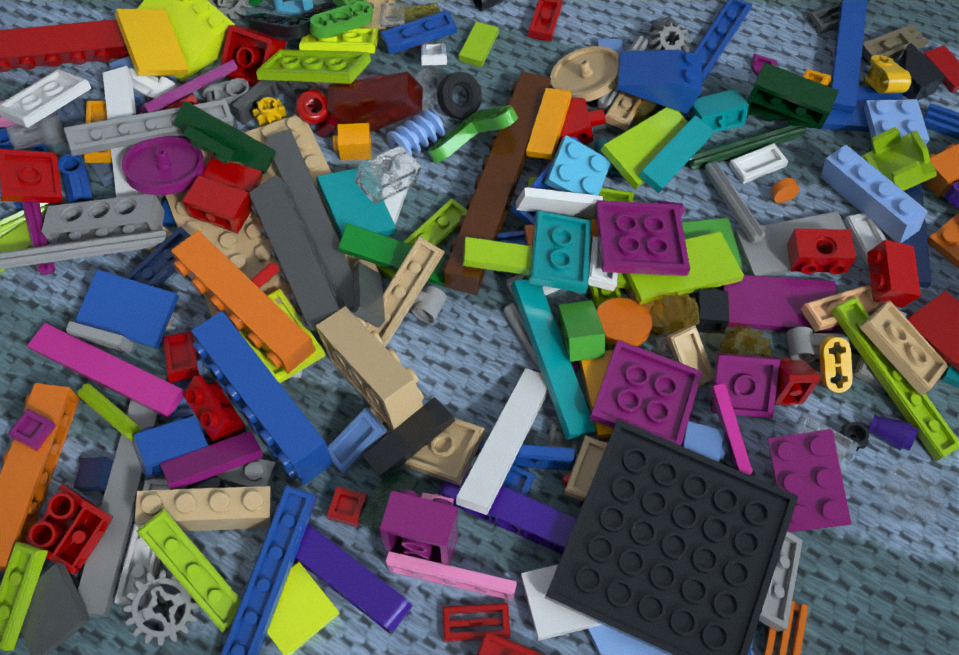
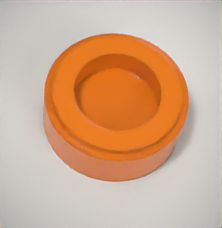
(784, 190)

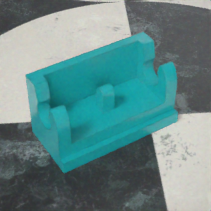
(721, 110)

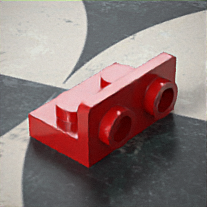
(213, 409)

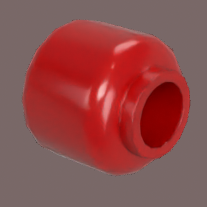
(318, 103)

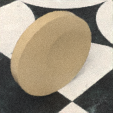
(587, 72)

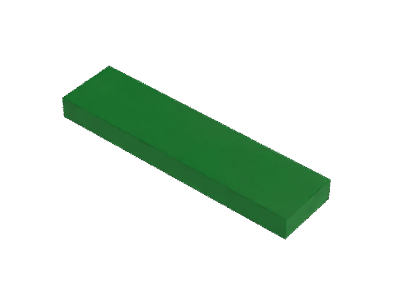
(381, 250)

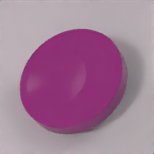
(162, 165)

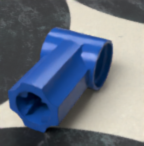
(75, 178)

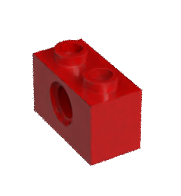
(821, 250)

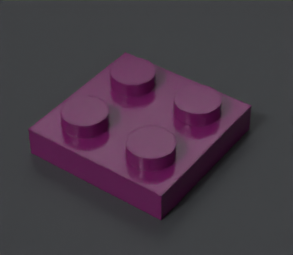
(749, 382)

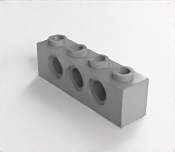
(102, 218)

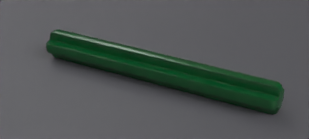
(746, 145)

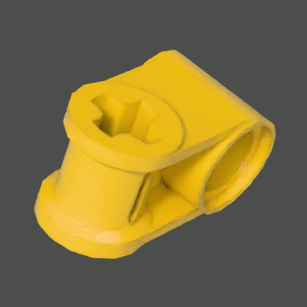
(887, 76)

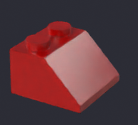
(249, 50)

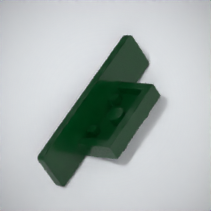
(222, 139)

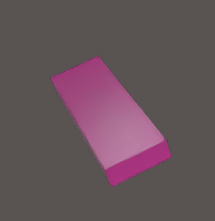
(732, 432)

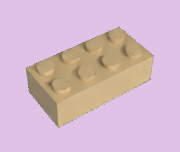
(371, 367)

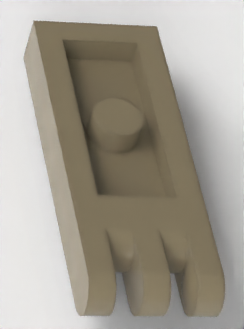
(894, 43)

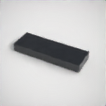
(408, 438)

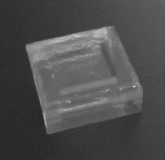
(392, 14)

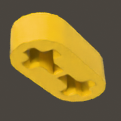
(843, 364)

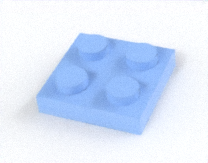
(903, 114)

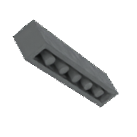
(296, 251)

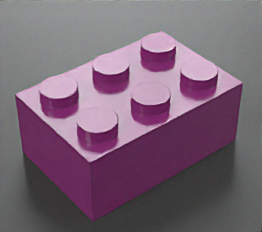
(420, 527)

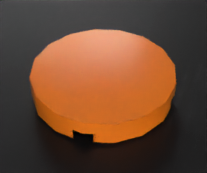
(624, 321)

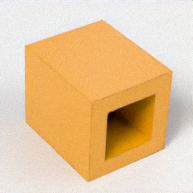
(353, 141)

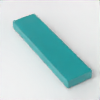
(676, 154)

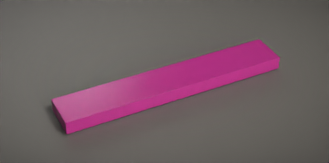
(107, 370)

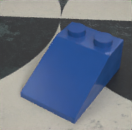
(661, 77)

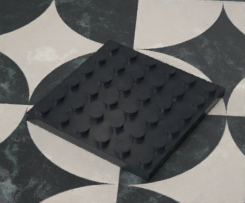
(673, 547)

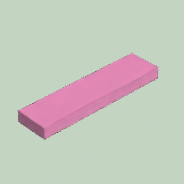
(451, 576)

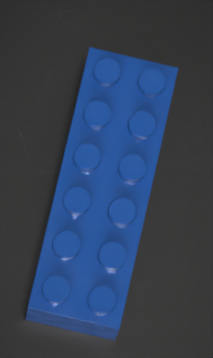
(261, 399)

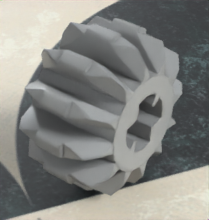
(672, 34)

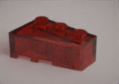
(376, 100)

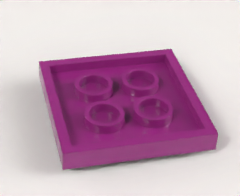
(641, 238)
(646, 392)

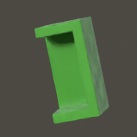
(581, 331)

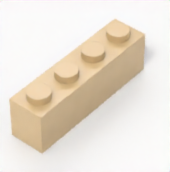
(208, 507)

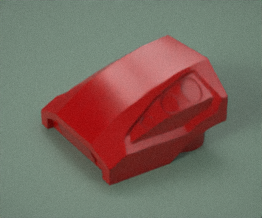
(69, 529)

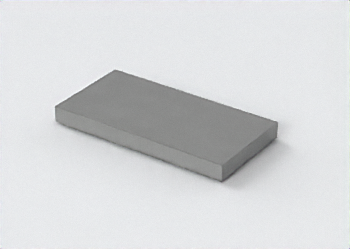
(771, 254)

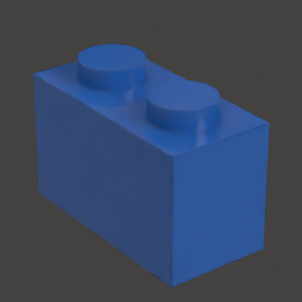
(167, 442)

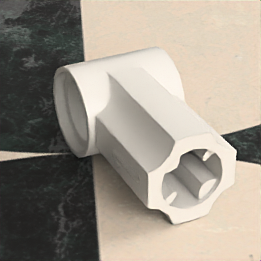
(151, 86)

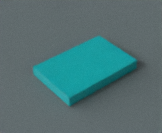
(351, 205)
(560, 252)

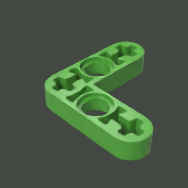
(356, 12)
(480, 121)

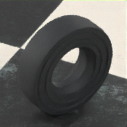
(473, 91)

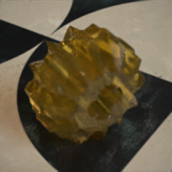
(674, 313)
(745, 342)

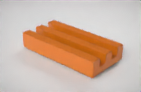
(798, 634)

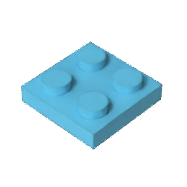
(577, 168)

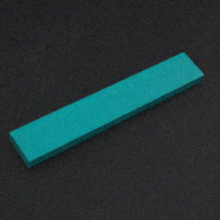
(553, 360)

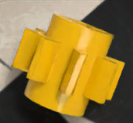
(269, 111)

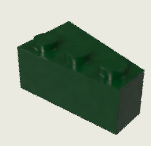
(790, 98)

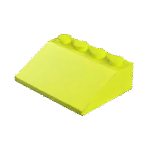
(198, 29)

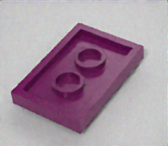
(811, 470)

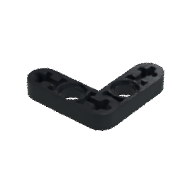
(286, 26)

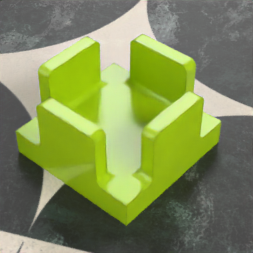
(901, 159)

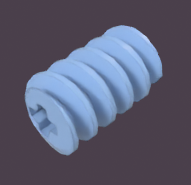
(417, 131)

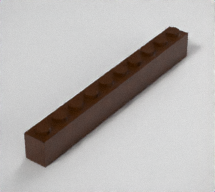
(497, 183)

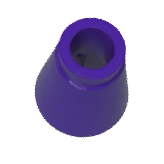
(894, 432)

